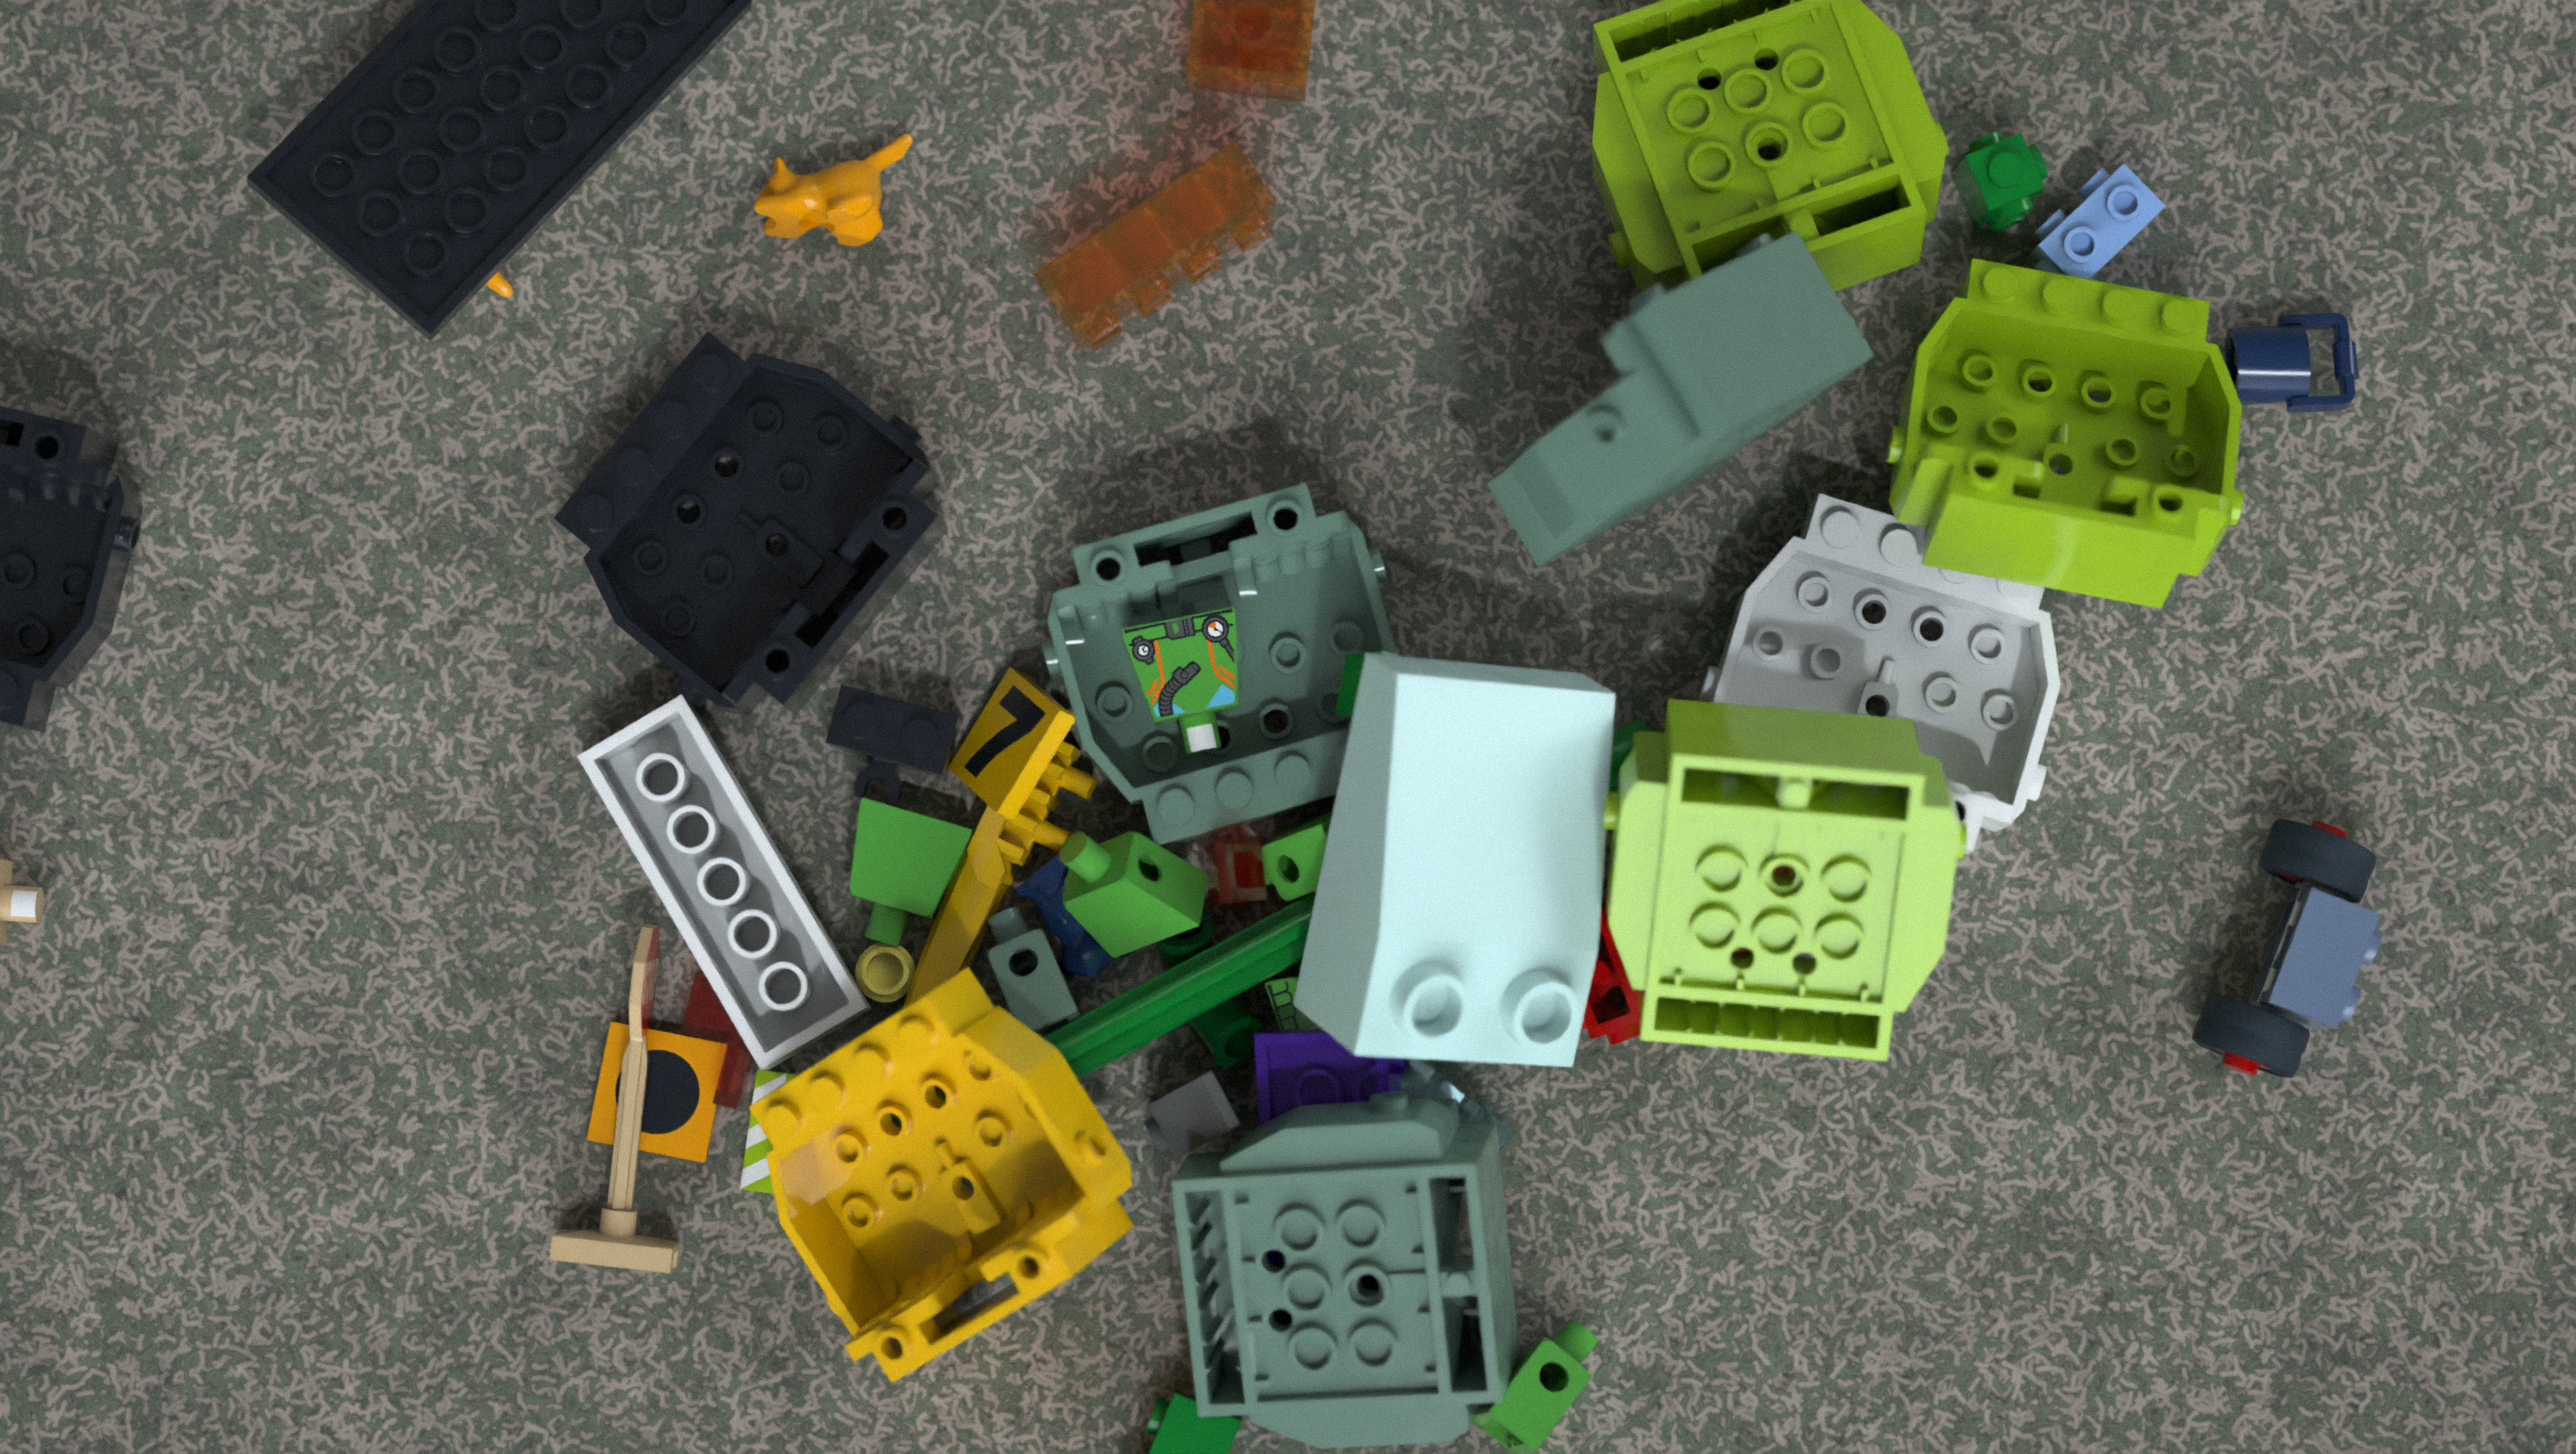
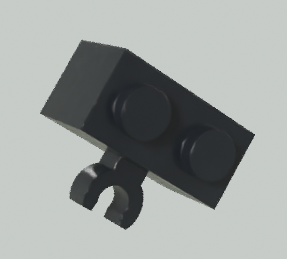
(893, 736)

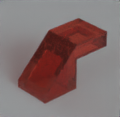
(1235, 873)
(709, 1020)

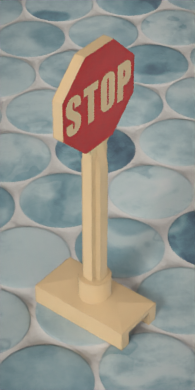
(616, 1240)

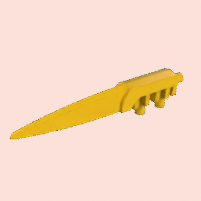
(988, 873)

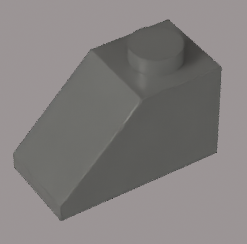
(1191, 1116)

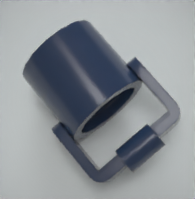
(2275, 363)

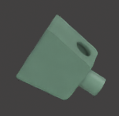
(1041, 998)

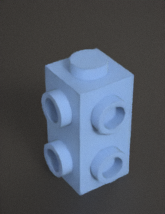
(2099, 228)

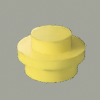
(884, 972)

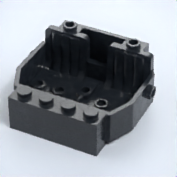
(807, 470)
(62, 558)

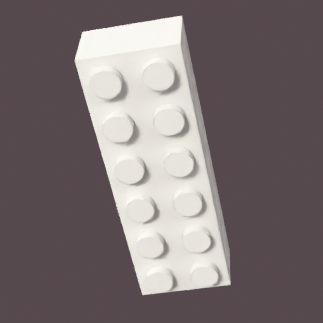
(724, 882)

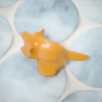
(840, 197)

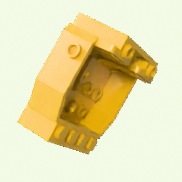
(887, 1205)

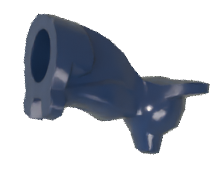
(1081, 951)

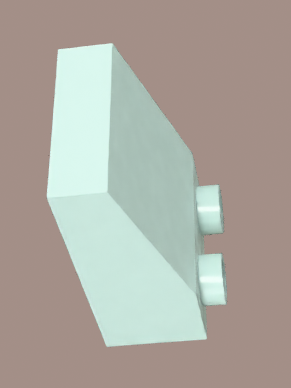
(1463, 865)

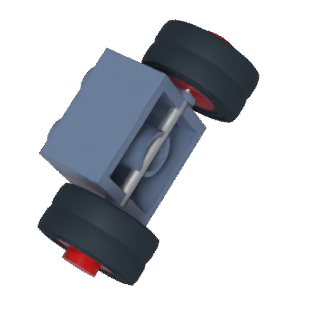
(2310, 957)

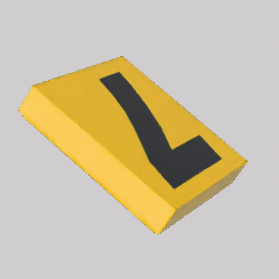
(1011, 743)

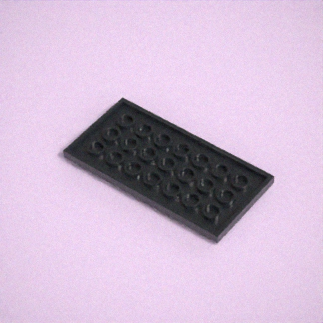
(476, 135)

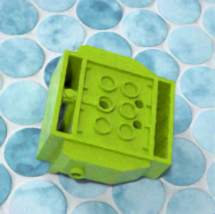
(1684, 161)
(2143, 469)
(1692, 876)

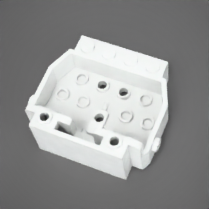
(1973, 694)

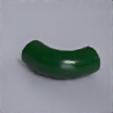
(1226, 1028)

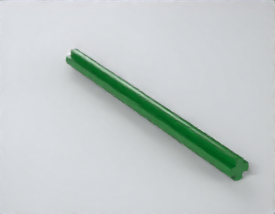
(1215, 973)

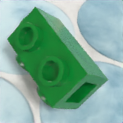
(1999, 180)

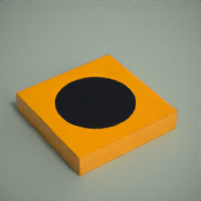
(677, 1094)

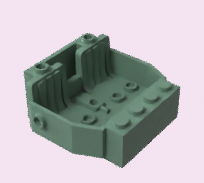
(1697, 385)
(1299, 611)
(1345, 1198)

